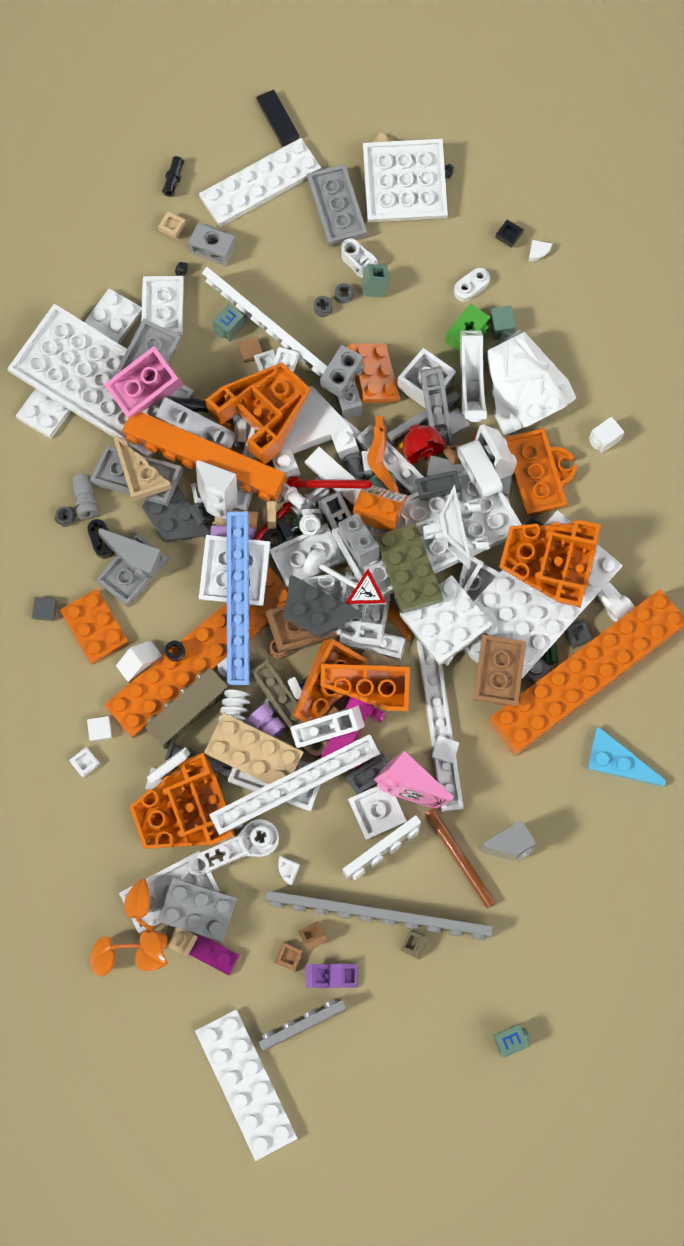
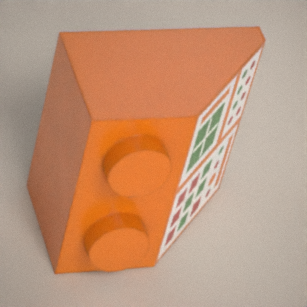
(380, 507)

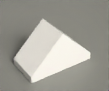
(137, 660)

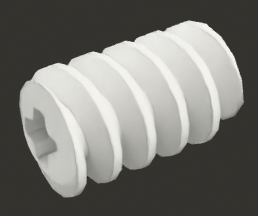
(234, 704)

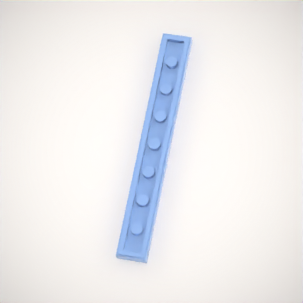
(238, 599)

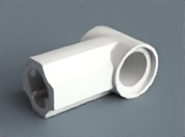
(243, 429)
(615, 603)

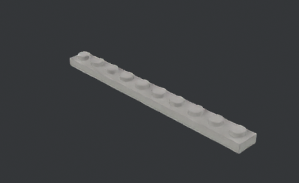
(388, 917)

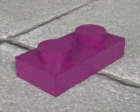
(214, 954)

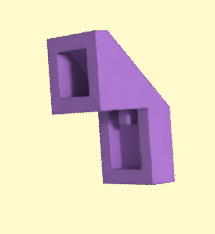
(331, 975)

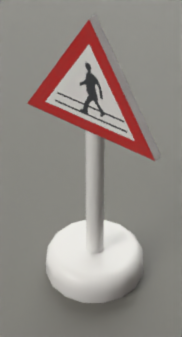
(364, 592)

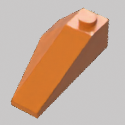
(374, 684)
(317, 699)

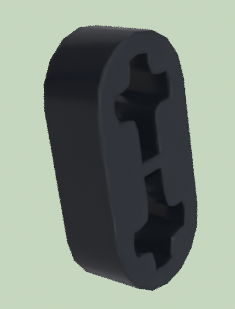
(96, 540)

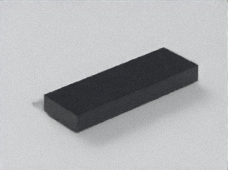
(277, 118)

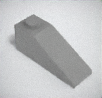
(333, 509)
(136, 555)

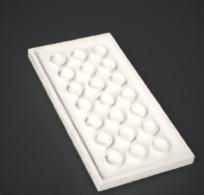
(72, 365)
(492, 521)
(531, 616)

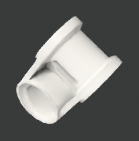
(359, 258)

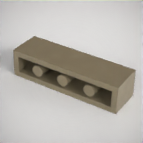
(186, 708)

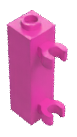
(343, 740)

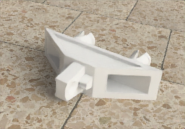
(451, 530)

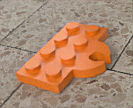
(539, 472)

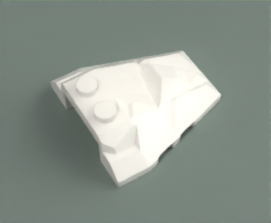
(525, 384)
(371, 626)

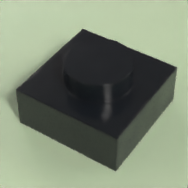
(509, 233)
(286, 529)

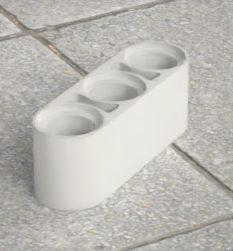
(479, 469)

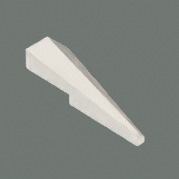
(475, 581)

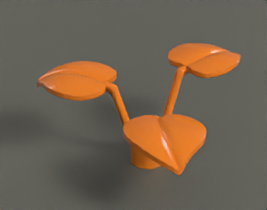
(152, 943)

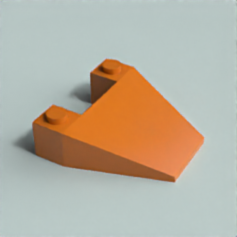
(266, 402)

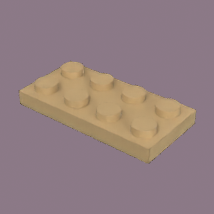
(252, 750)

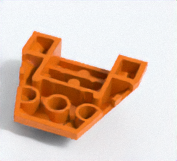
(553, 558)
(180, 807)

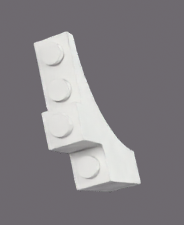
(471, 376)

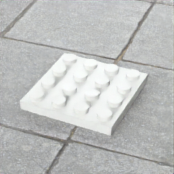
(405, 180)

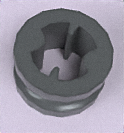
(343, 286)
(328, 305)

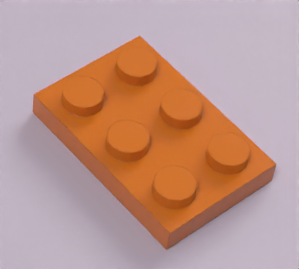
(377, 380)
(94, 626)

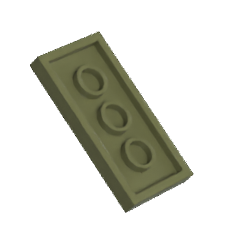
(408, 568)

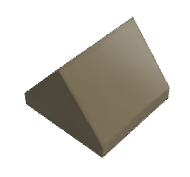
(414, 944)

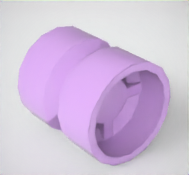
(264, 720)

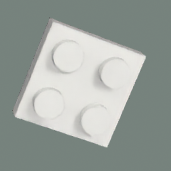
(376, 812)

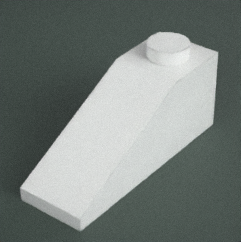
(327, 726)

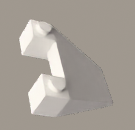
(313, 426)

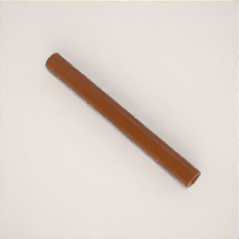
(460, 858)

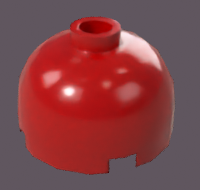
(422, 442)

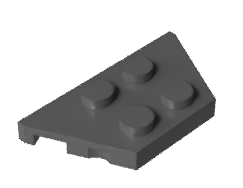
(174, 520)
(315, 609)

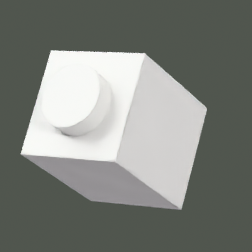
(606, 435)

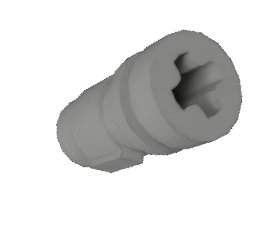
(83, 494)

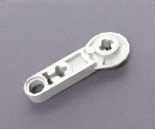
(240, 846)

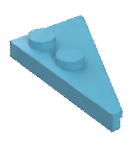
(613, 759)

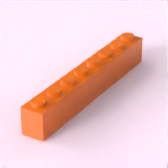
(188, 448)

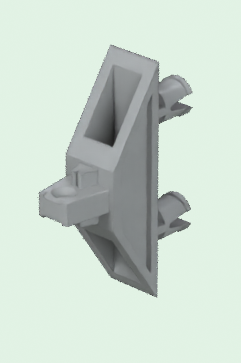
(195, 423)

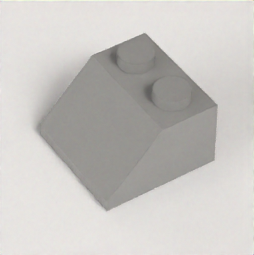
(510, 843)

